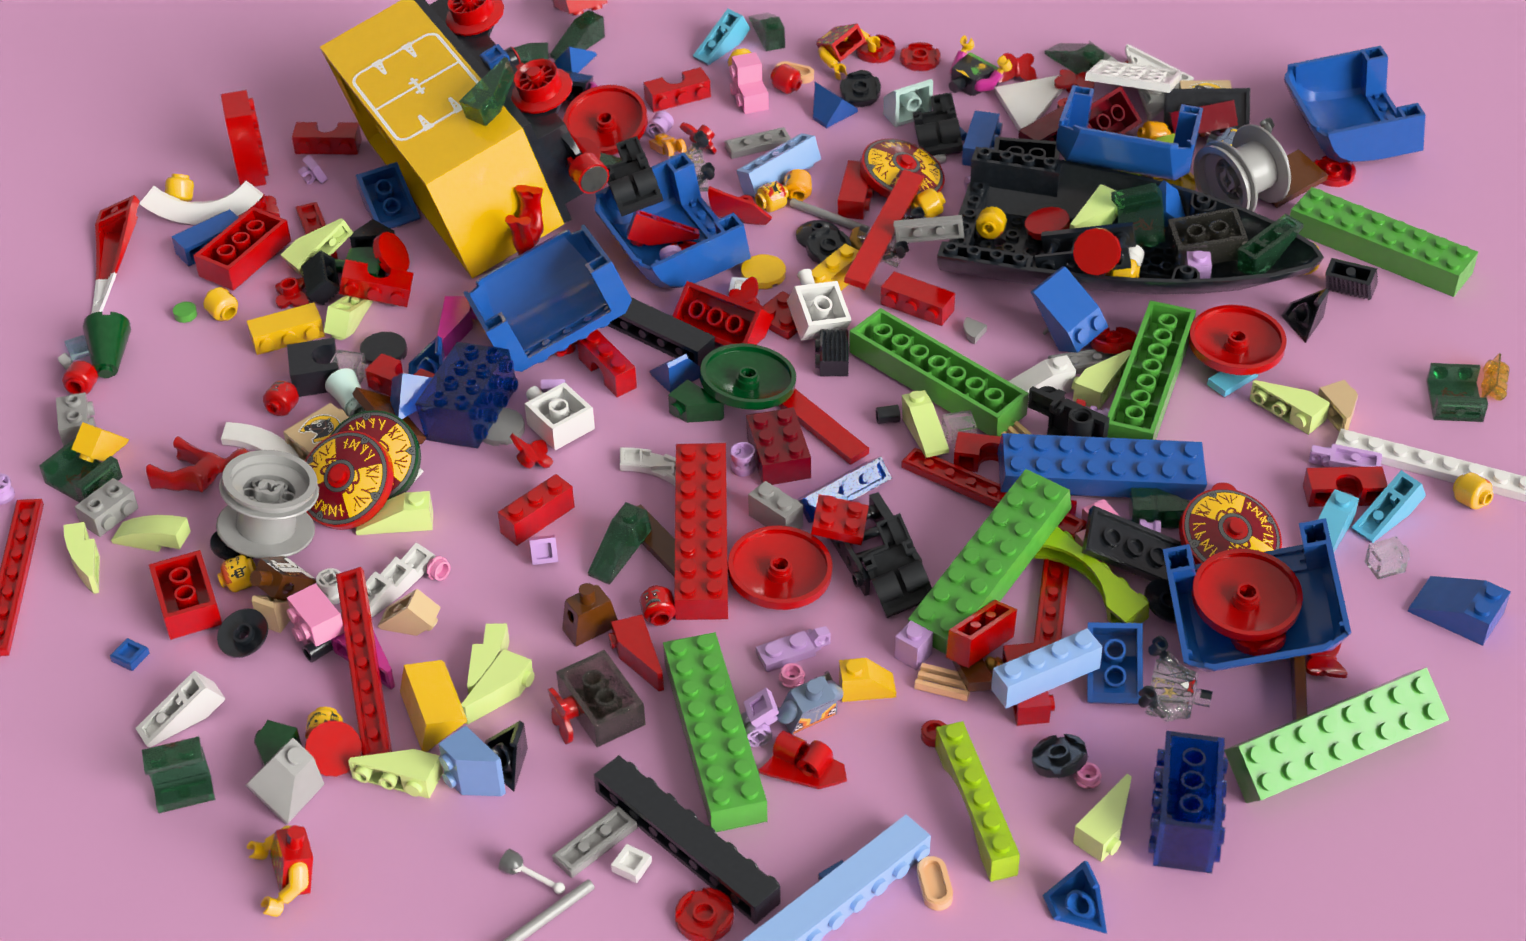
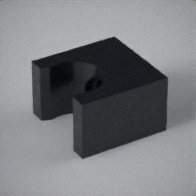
(311, 365)

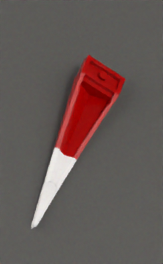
(113, 234)

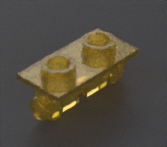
(1495, 378)

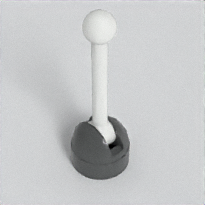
(512, 864)

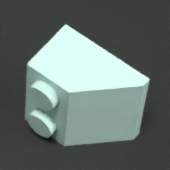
(903, 102)

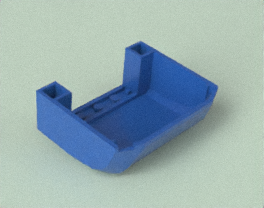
(1349, 107)
(1125, 152)
(720, 241)
(549, 297)
(1319, 627)

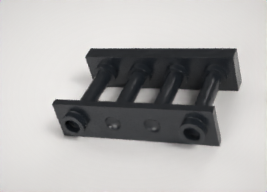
(1059, 246)
(877, 511)

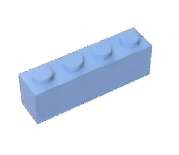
(796, 153)
(1046, 668)

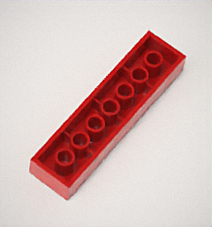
(701, 532)

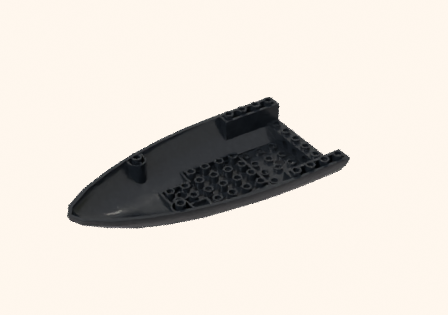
(1030, 182)

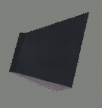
(1306, 313)
(512, 749)

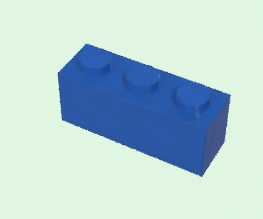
(981, 133)
(195, 238)

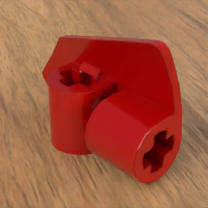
(743, 206)
(803, 763)

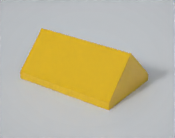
(431, 702)

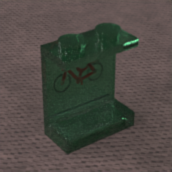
(1145, 209)
(1455, 392)
(77, 476)
(179, 774)

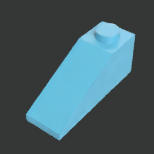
(723, 37)
(1390, 507)
(1340, 514)

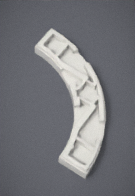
(199, 211)
(254, 438)
(647, 462)

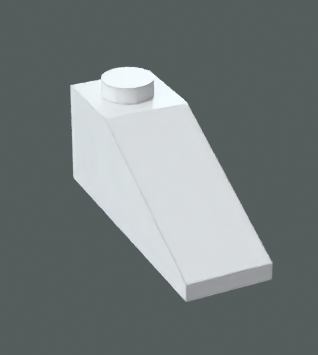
(1052, 372)
(181, 709)

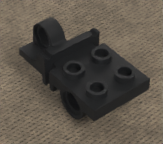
(939, 130)
(633, 179)
(1065, 415)
(897, 568)

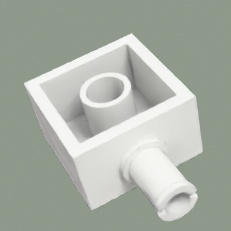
(817, 306)
(558, 415)

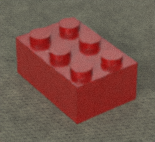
(185, 594)

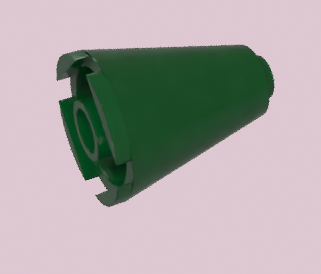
(106, 341)

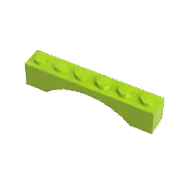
(1120, 601)
(990, 828)

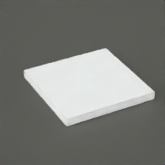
(1134, 75)

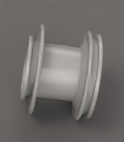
(1246, 170)
(267, 504)

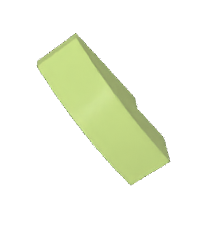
(153, 532)
(83, 554)
(483, 655)

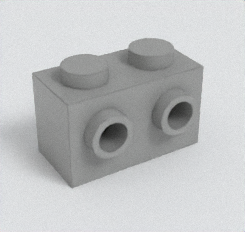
(71, 413)
(106, 507)
(774, 507)

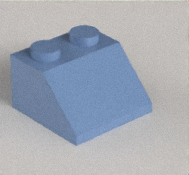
(471, 765)

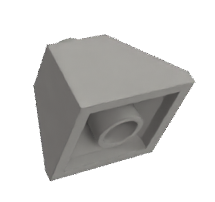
(287, 781)

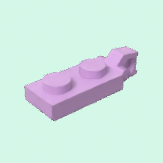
(1343, 456)
(793, 648)

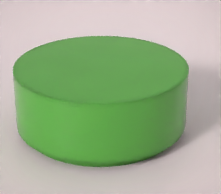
(185, 312)

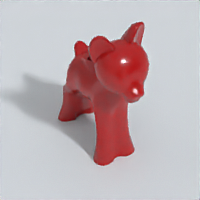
(529, 225)
(190, 478)

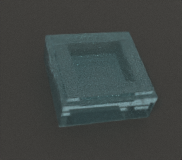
(77, 347)

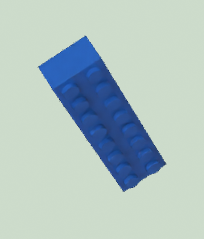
(1104, 464)

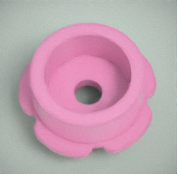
(438, 568)
(792, 675)
(1088, 770)

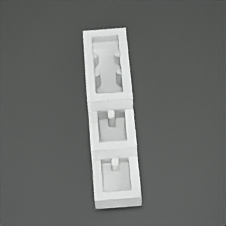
(397, 578)

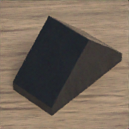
(367, 233)

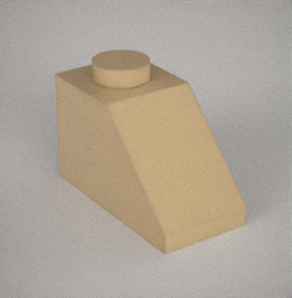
(1342, 403)
(410, 614)

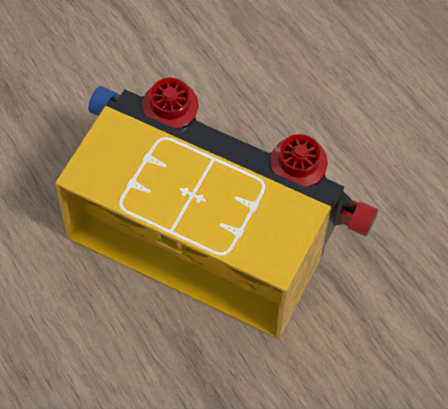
(405, 89)

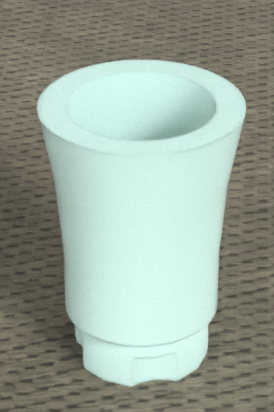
(341, 386)

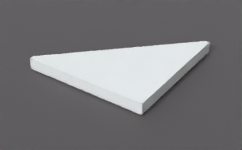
(1028, 99)
(1152, 100)

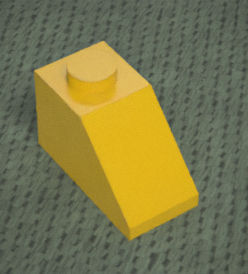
(97, 443)
(865, 680)

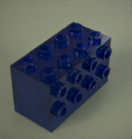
(467, 394)
(1188, 802)

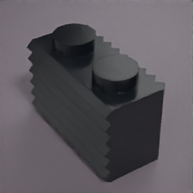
(321, 278)
(1351, 278)
(833, 352)

